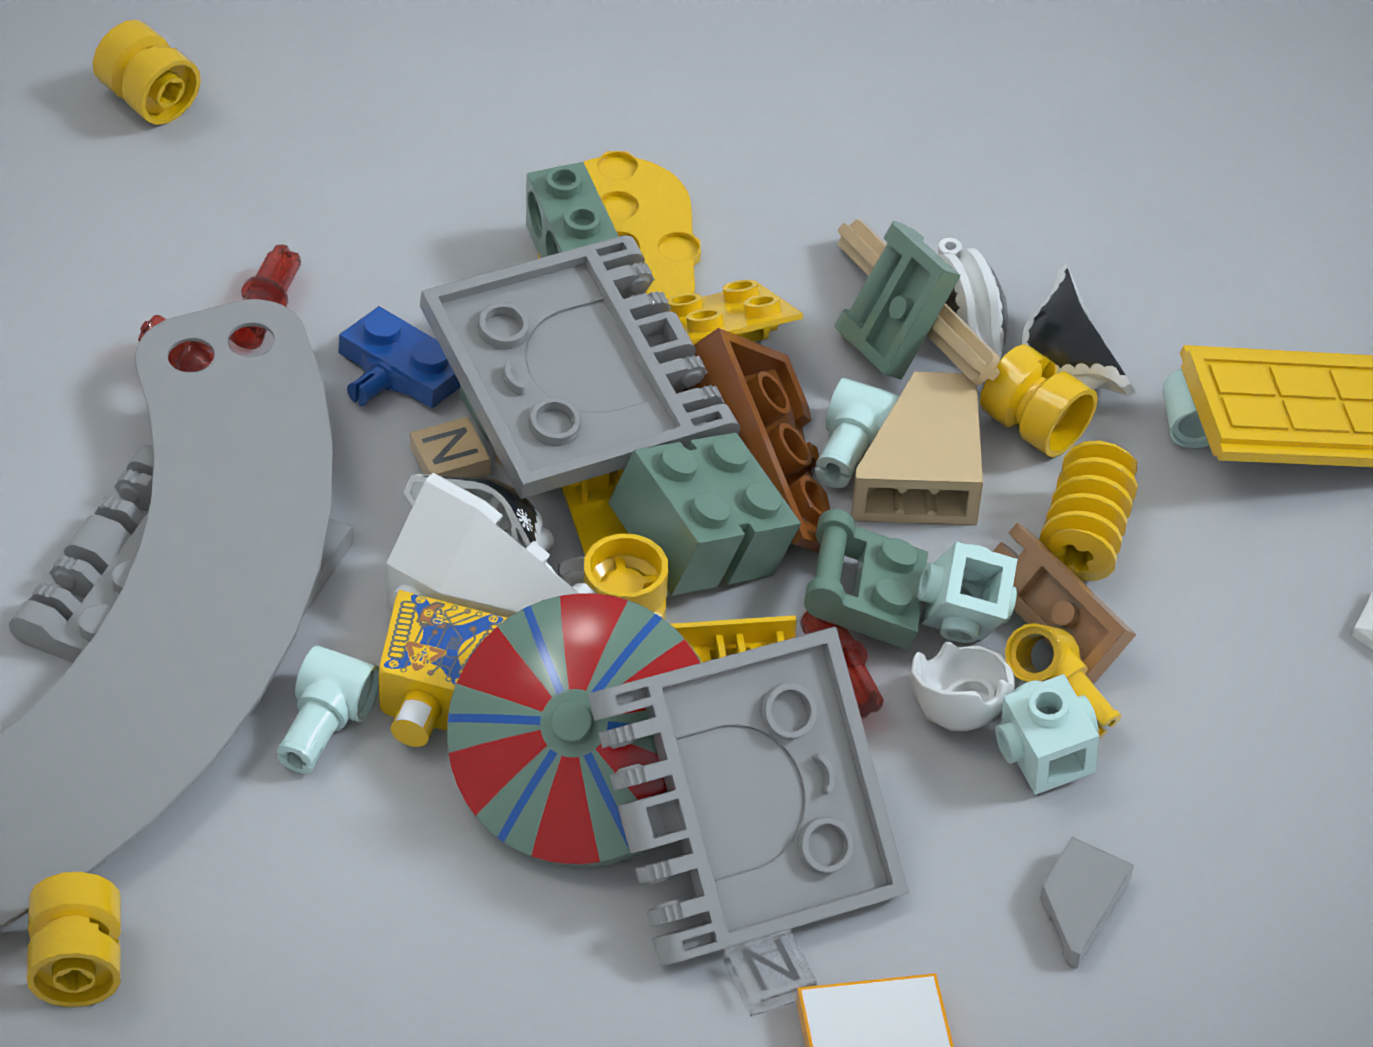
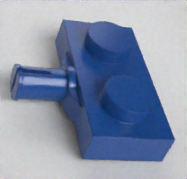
(396, 359)

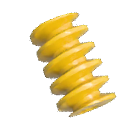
(1091, 508)

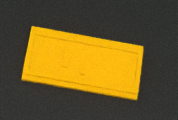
(1283, 404)

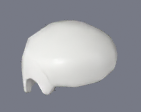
(961, 686)

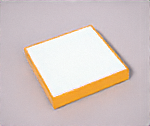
(875, 1013)

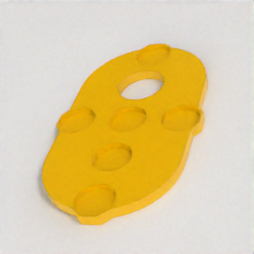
(653, 210)

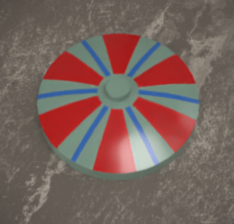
(527, 732)

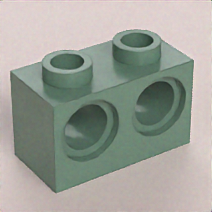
(565, 210)

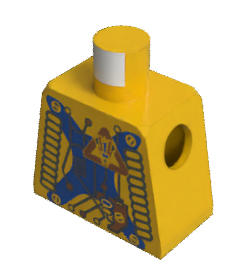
(423, 661)

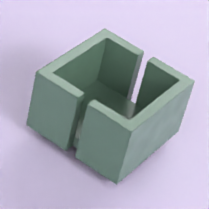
(706, 511)

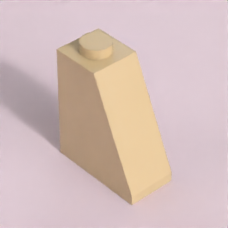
(924, 456)

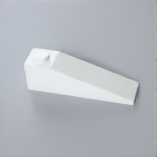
(464, 558)

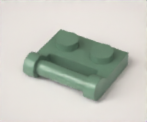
(898, 301)
(884, 586)

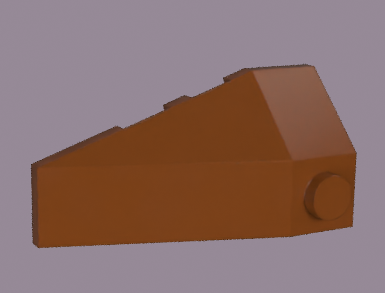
(771, 416)

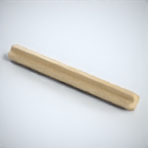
(948, 331)

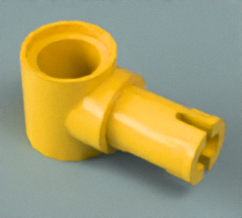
(1065, 661)

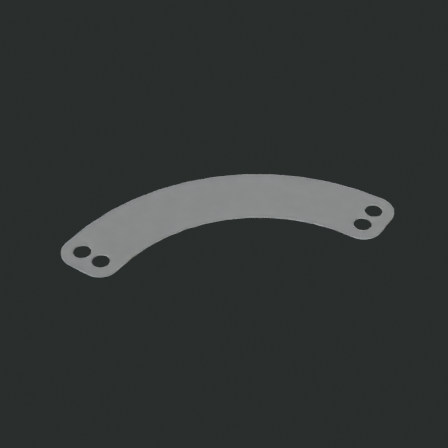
(202, 612)

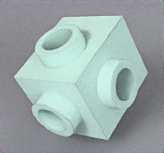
(968, 592)
(1049, 733)

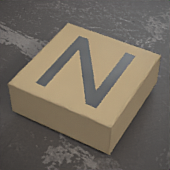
(450, 450)

